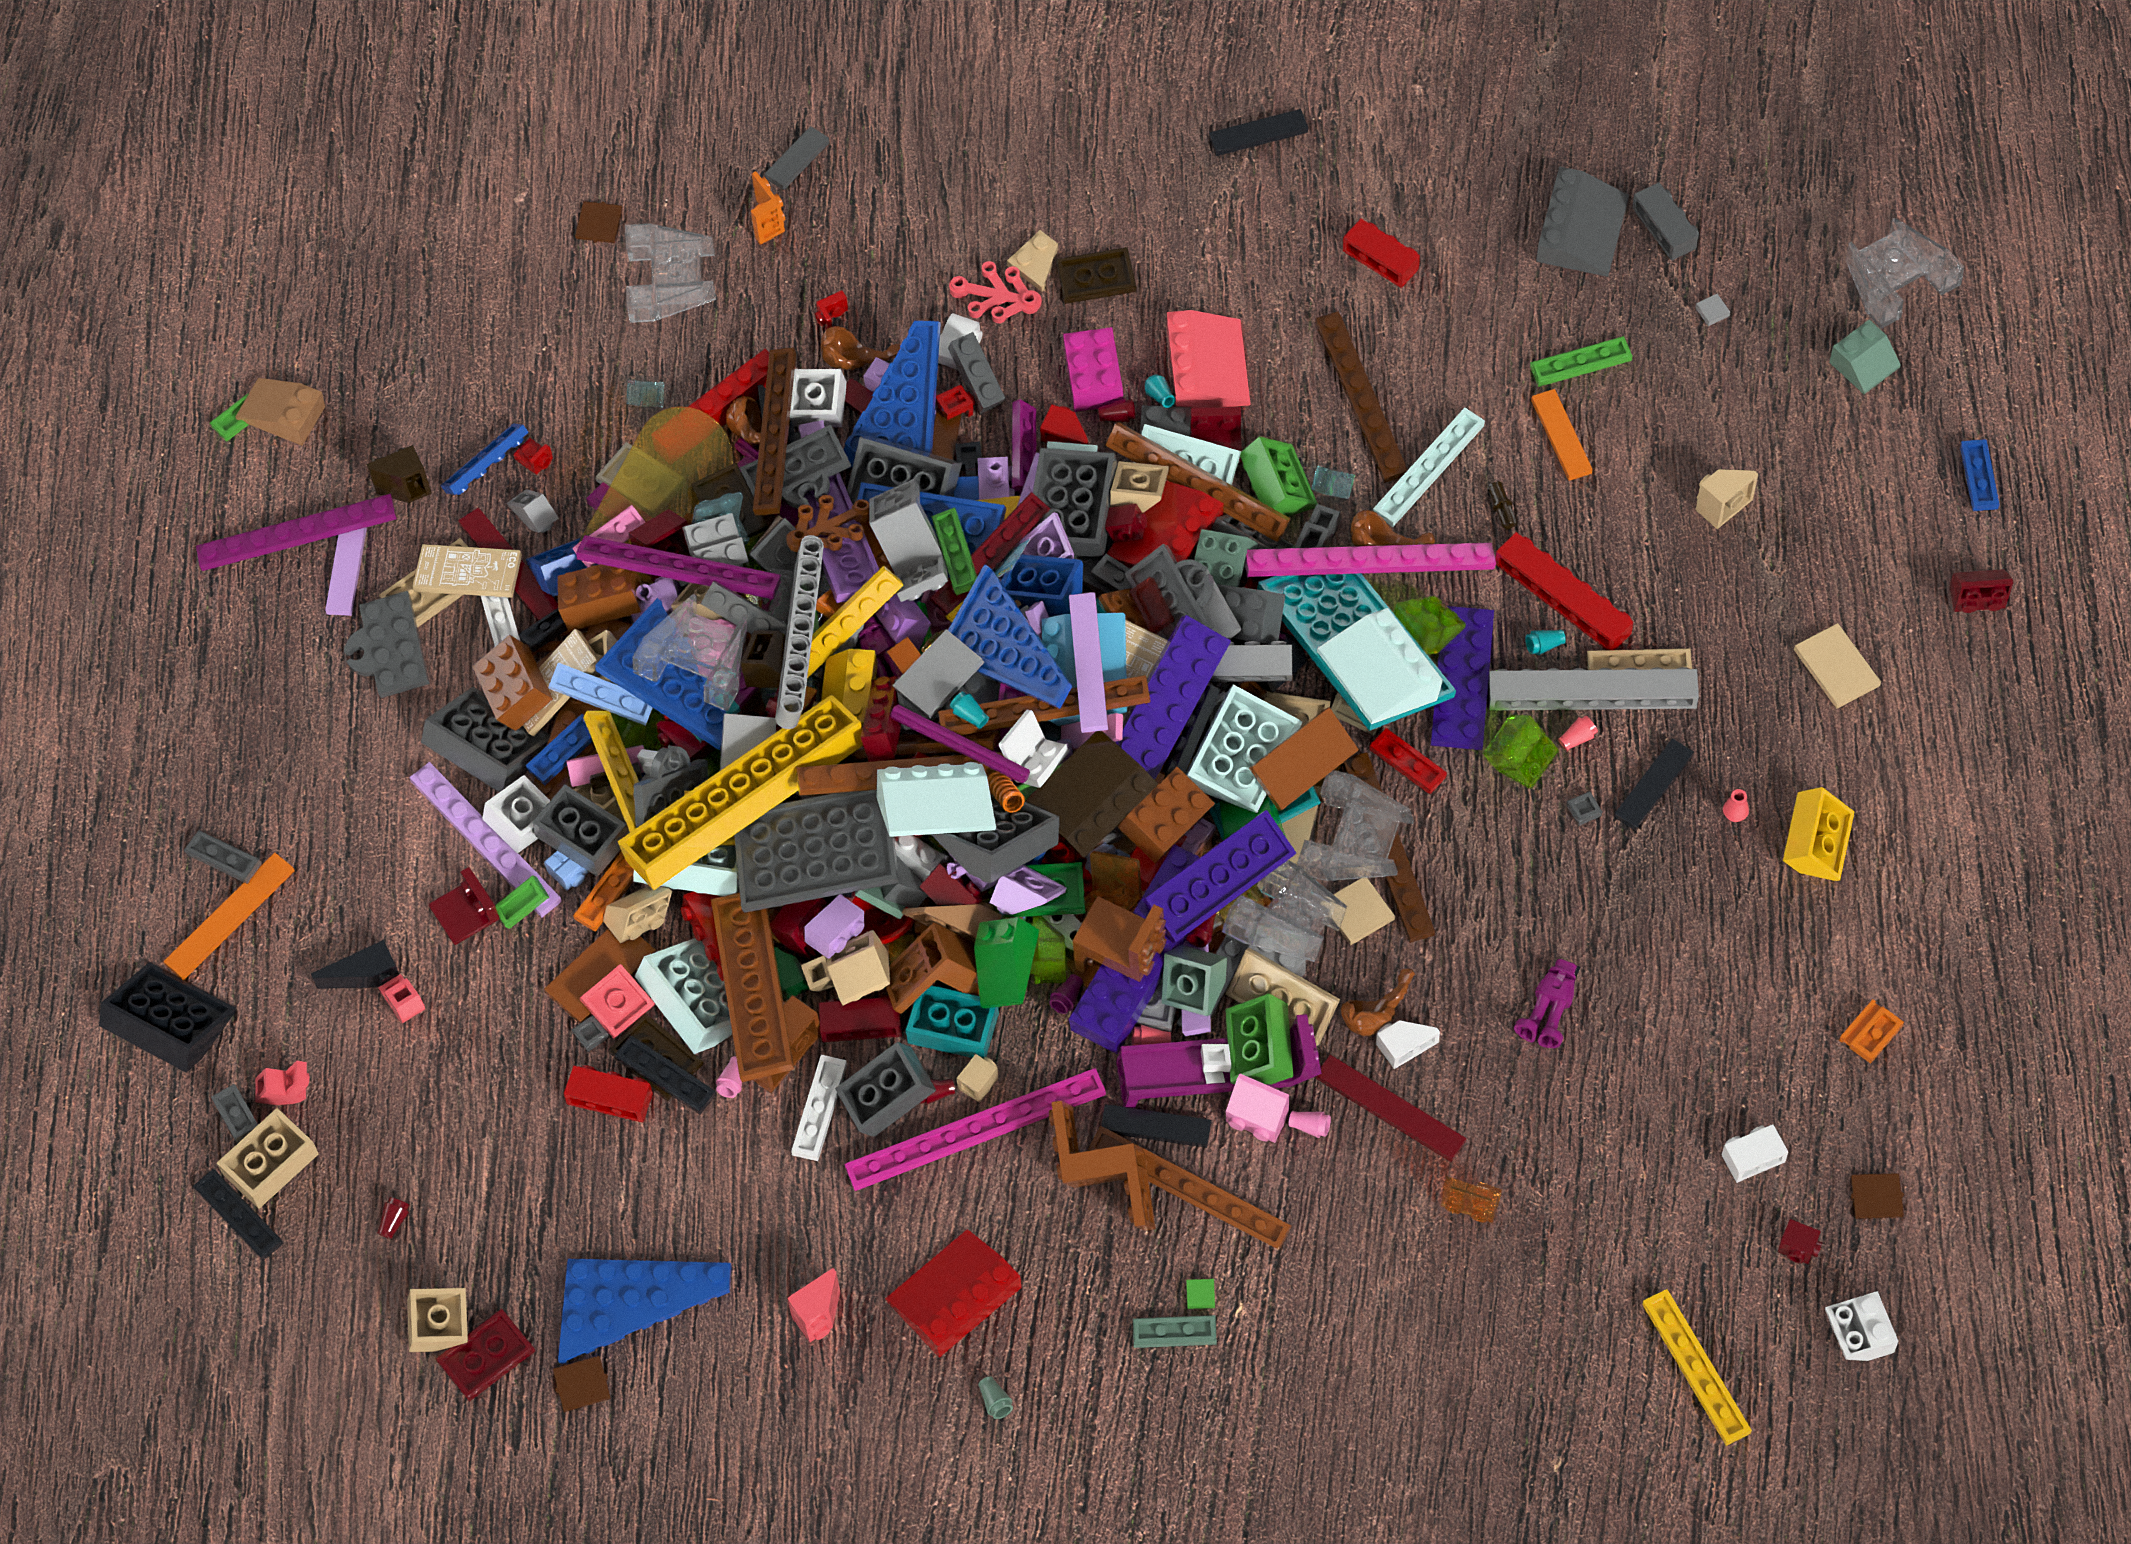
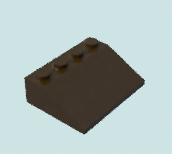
(1093, 792)

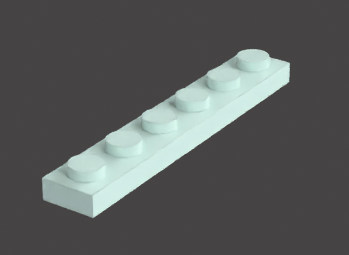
(1429, 466)

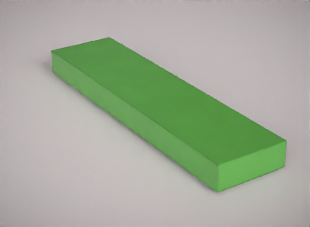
(1581, 361)
(955, 550)

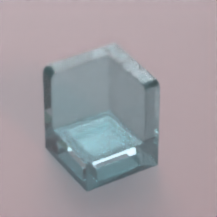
(645, 393)
(1333, 482)

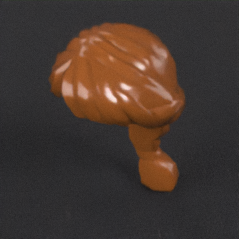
(844, 351)
(745, 419)
(1372, 530)
(1370, 1016)

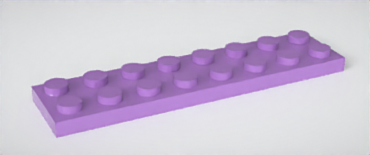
(852, 564)

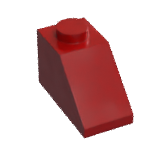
(1062, 426)

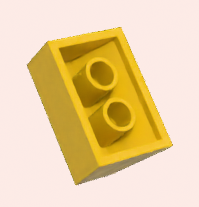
(850, 679)
(1818, 834)

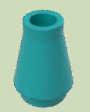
(1158, 389)
(1544, 640)
(968, 709)

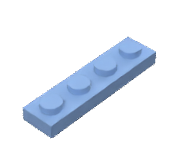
(599, 693)

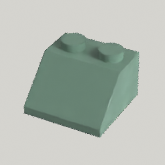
(1865, 357)
(1193, 979)

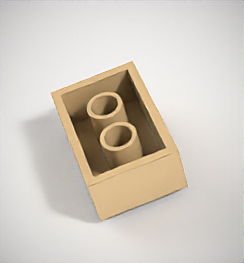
(267, 1158)

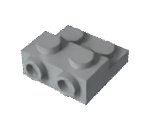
(716, 541)

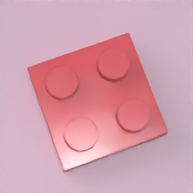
(617, 1001)

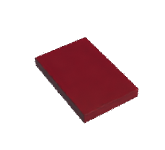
(487, 1356)

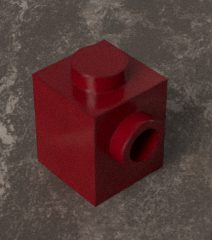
(1125, 523)
(1800, 1242)

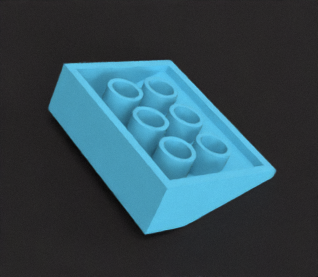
(1059, 642)

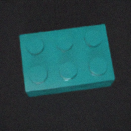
(951, 1023)

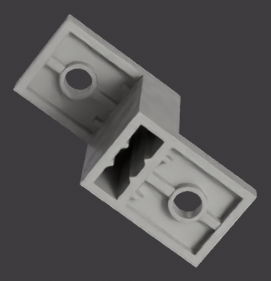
(908, 540)

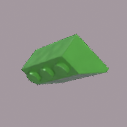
(1278, 476)
(1260, 1040)

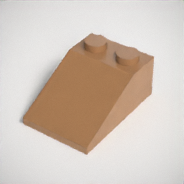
(282, 409)
(959, 919)

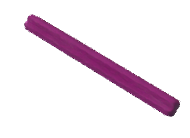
(960, 744)

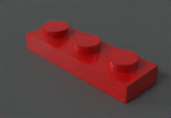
(1408, 761)

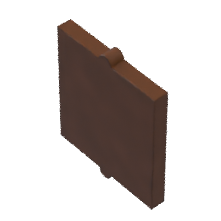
(599, 222)
(1877, 1196)
(581, 1383)

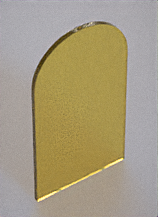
(662, 464)

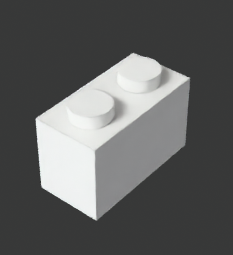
(1754, 1152)

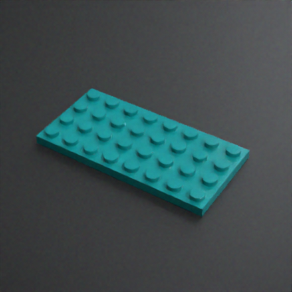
(1325, 606)

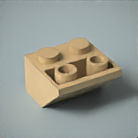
(637, 913)
(859, 968)

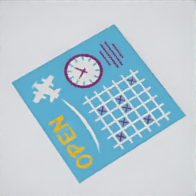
(1010, 560)

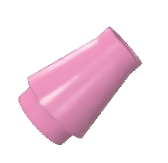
(729, 1082)
(1313, 1123)

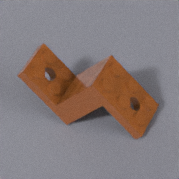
(1119, 939)
(932, 957)
(1102, 1165)

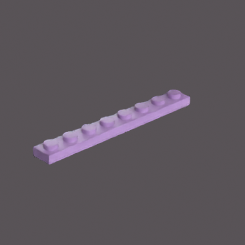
(478, 832)

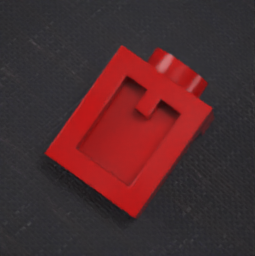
(831, 307)
(955, 402)
(534, 456)

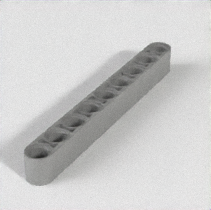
(799, 632)

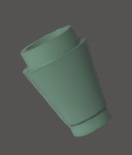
(995, 1398)

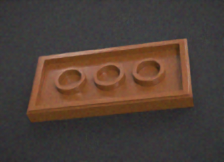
(1303, 759)
(592, 967)

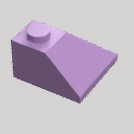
(1048, 540)
(1024, 890)

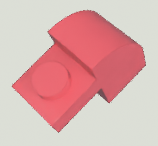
(402, 998)
(282, 1086)

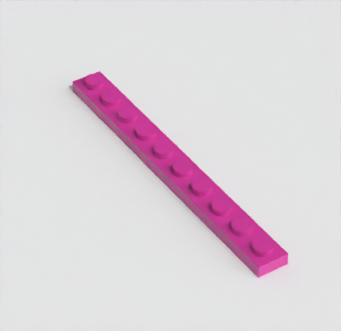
(1369, 559)
(972, 1130)

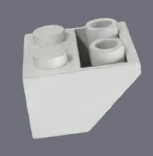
(1862, 1328)

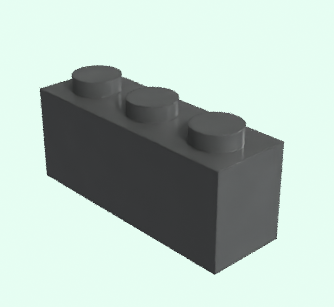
(1665, 221)
(976, 372)

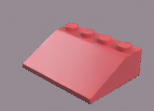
(1207, 360)

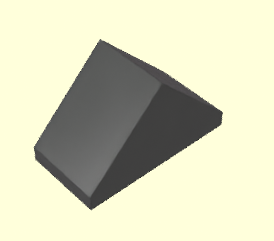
(907, 890)

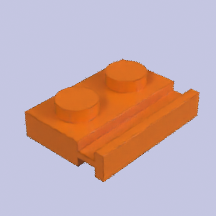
(1871, 1031)

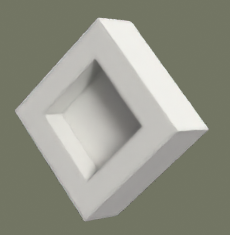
(1215, 1058)

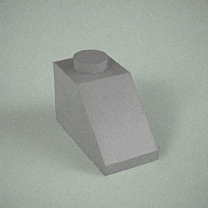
(533, 510)

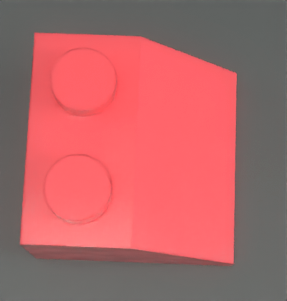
(816, 1305)

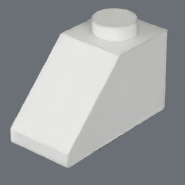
(1405, 1041)

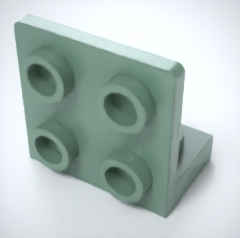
(1223, 555)

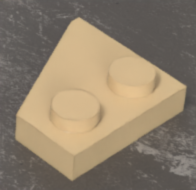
(1035, 259)

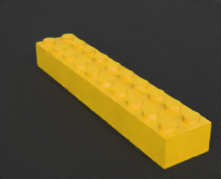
(739, 793)

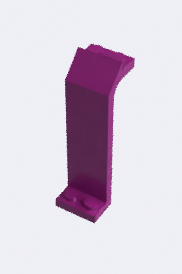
(1178, 1068)

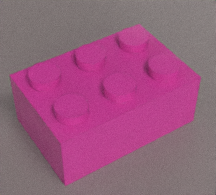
(1092, 368)

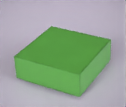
(1200, 1294)

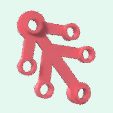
(997, 295)

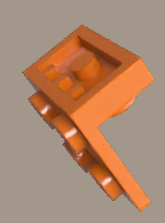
(767, 215)

